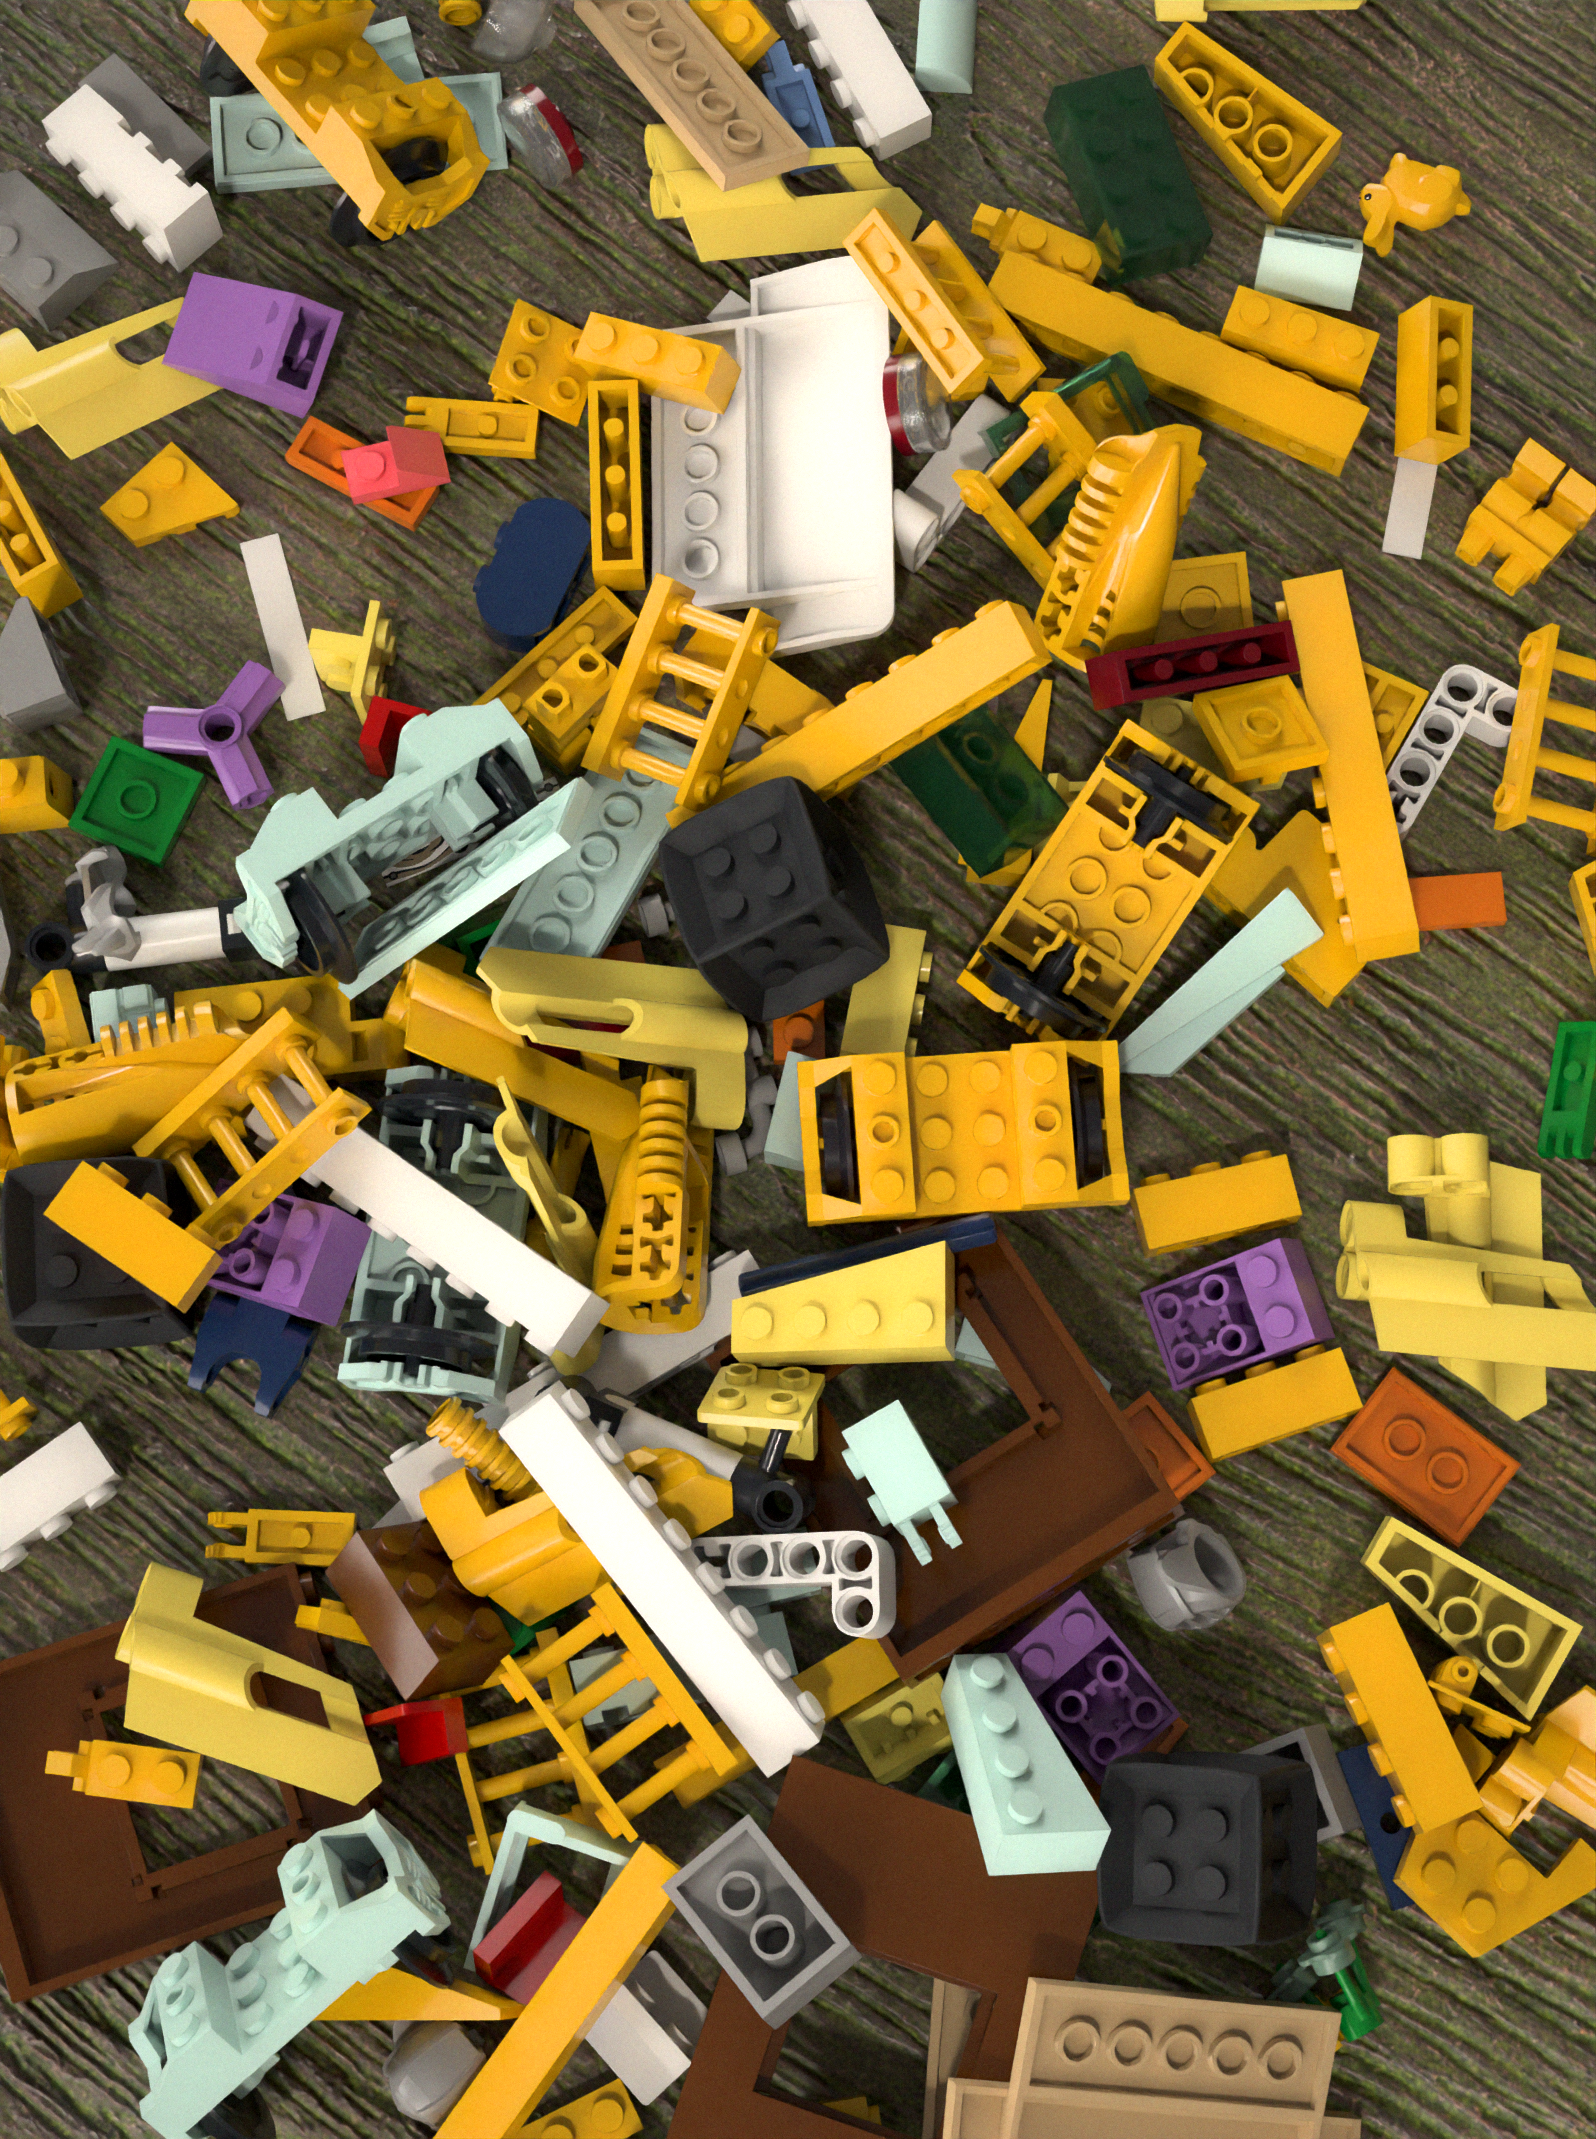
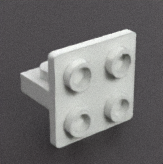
(649, 2028)

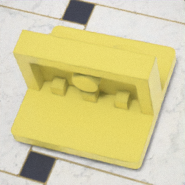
(355, 661)
(752, 1401)

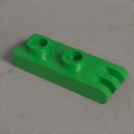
(1570, 1100)

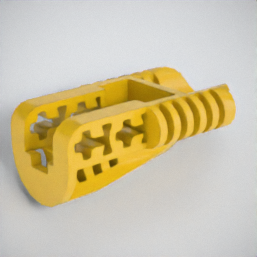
(1120, 544)
(130, 1083)
(656, 1215)

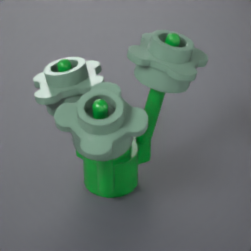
(1330, 1952)

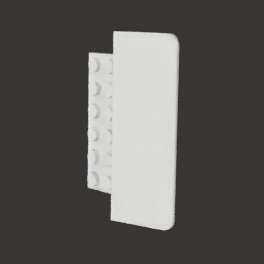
(795, 482)

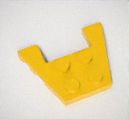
(1479, 1882)

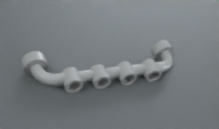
(760, 1090)

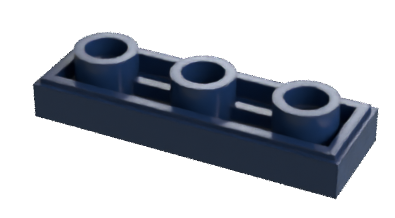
(1373, 1799)

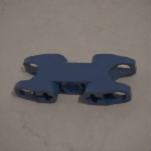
(255, 1332)

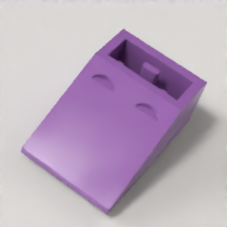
(253, 341)
(294, 1257)
(1237, 1313)
(1086, 1682)

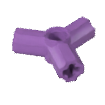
(235, 759)

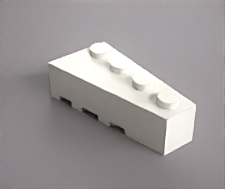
(134, 178)

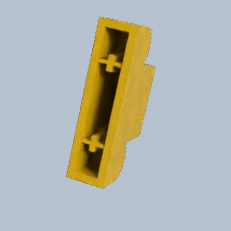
(1299, 862)

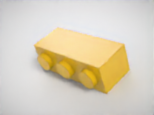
(1300, 339)
(662, 362)
(1433, 380)
(1215, 1203)
(135, 1234)
(1273, 1403)

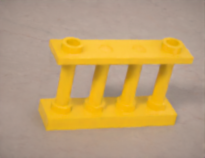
(943, 306)
(1049, 423)
(638, 678)
(1513, 796)
(223, 1095)
(670, 1707)
(483, 1845)

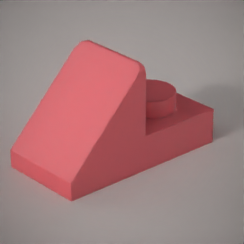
(402, 465)

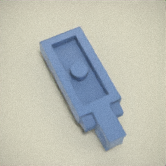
(796, 99)

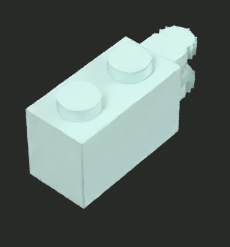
(902, 1475)

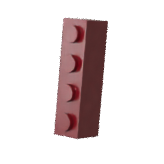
(1192, 665)

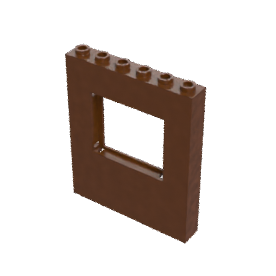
(1029, 1507)
(72, 1861)
(906, 1890)

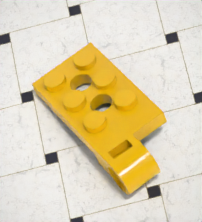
(347, 1047)

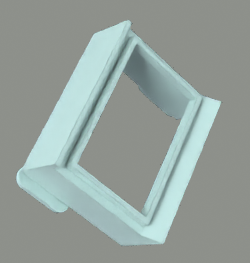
(532, 1822)

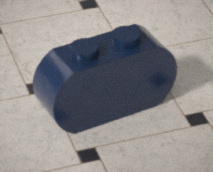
(533, 573)

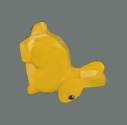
(1411, 195)

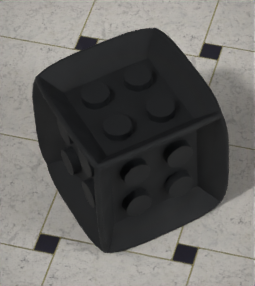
(773, 900)
(63, 1290)
(1208, 1848)

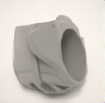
(1188, 1578)
(432, 2067)

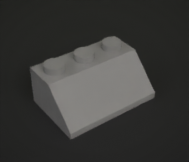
(44, 254)
(32, 672)

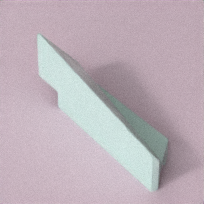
(1220, 989)

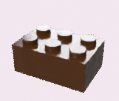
(417, 1611)

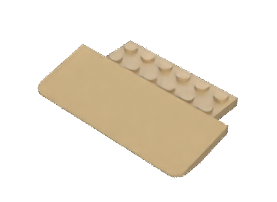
(1157, 2068)

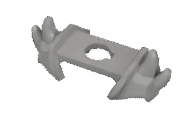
(105, 905)

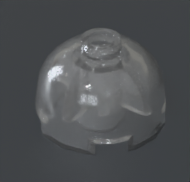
(514, 30)

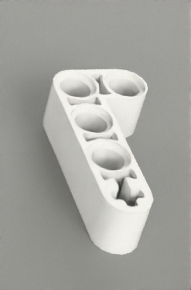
(933, 499)
(1452, 719)
(835, 1569)

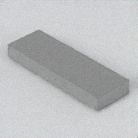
(148, 114)

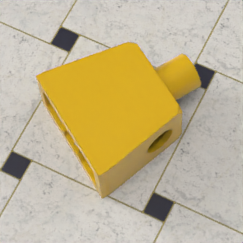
(27, 797)

